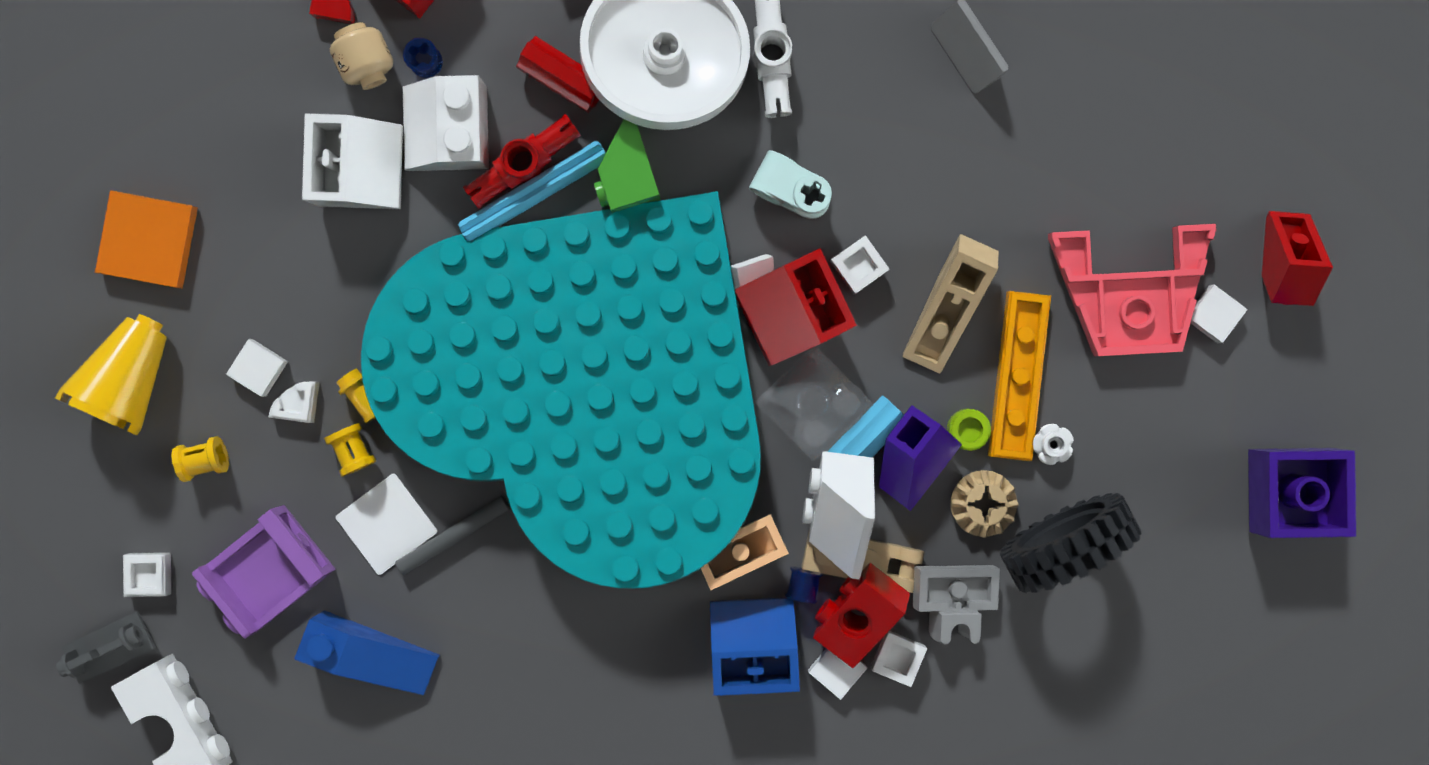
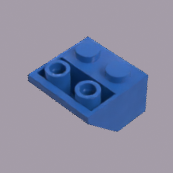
(754, 646)

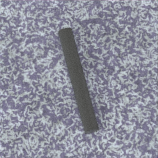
(452, 535)

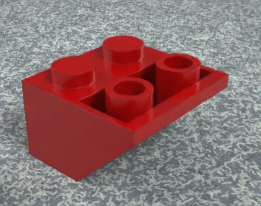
(795, 307)

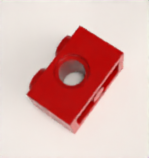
(852, 635)

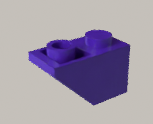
(915, 456)

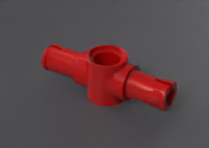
(502, 173)

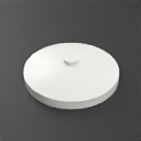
(664, 59)

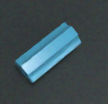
(870, 431)

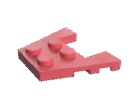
(1134, 309)

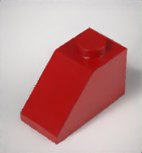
(1293, 259)

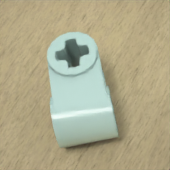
(783, 182)

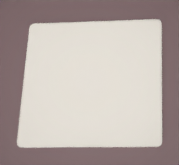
(386, 524)

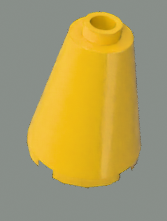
(119, 375)

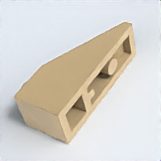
(952, 303)

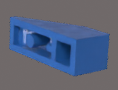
(365, 654)

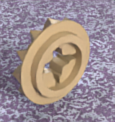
(972, 488)

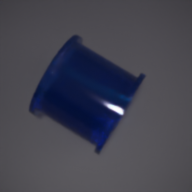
(423, 46)
(803, 585)

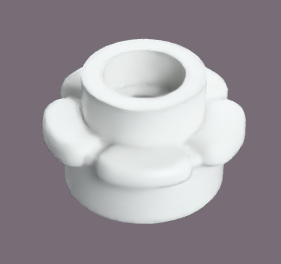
(1042, 441)

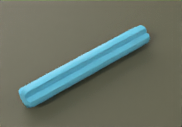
(533, 191)

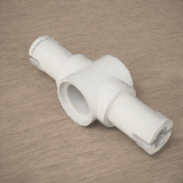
(772, 73)

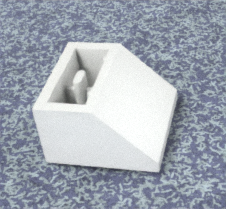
(352, 162)

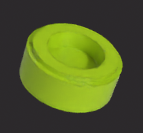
(969, 428)

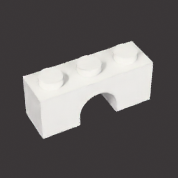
(166, 692)

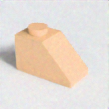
(749, 550)

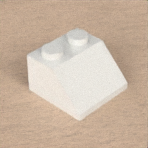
(446, 124)
(841, 509)

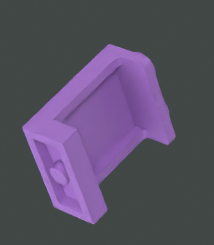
(263, 572)

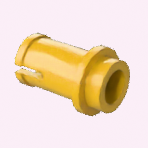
(353, 388)

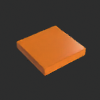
(146, 239)

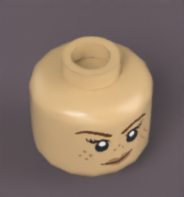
(361, 55)

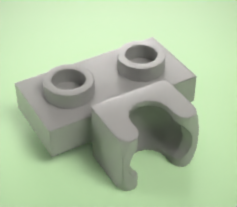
(955, 597)

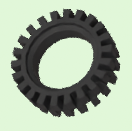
(1071, 543)

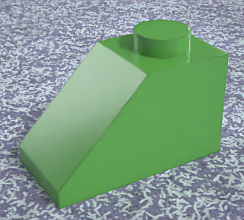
(626, 172)

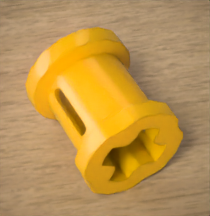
(338, 442)
(200, 459)

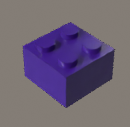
(1302, 492)

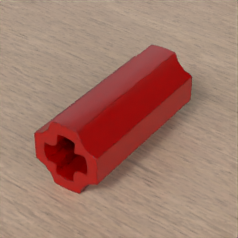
(557, 73)

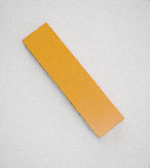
(1019, 375)

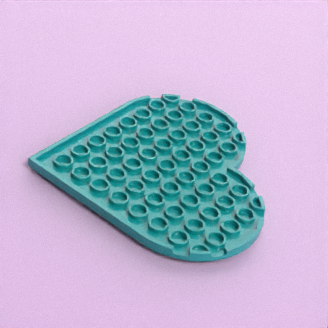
(586, 373)

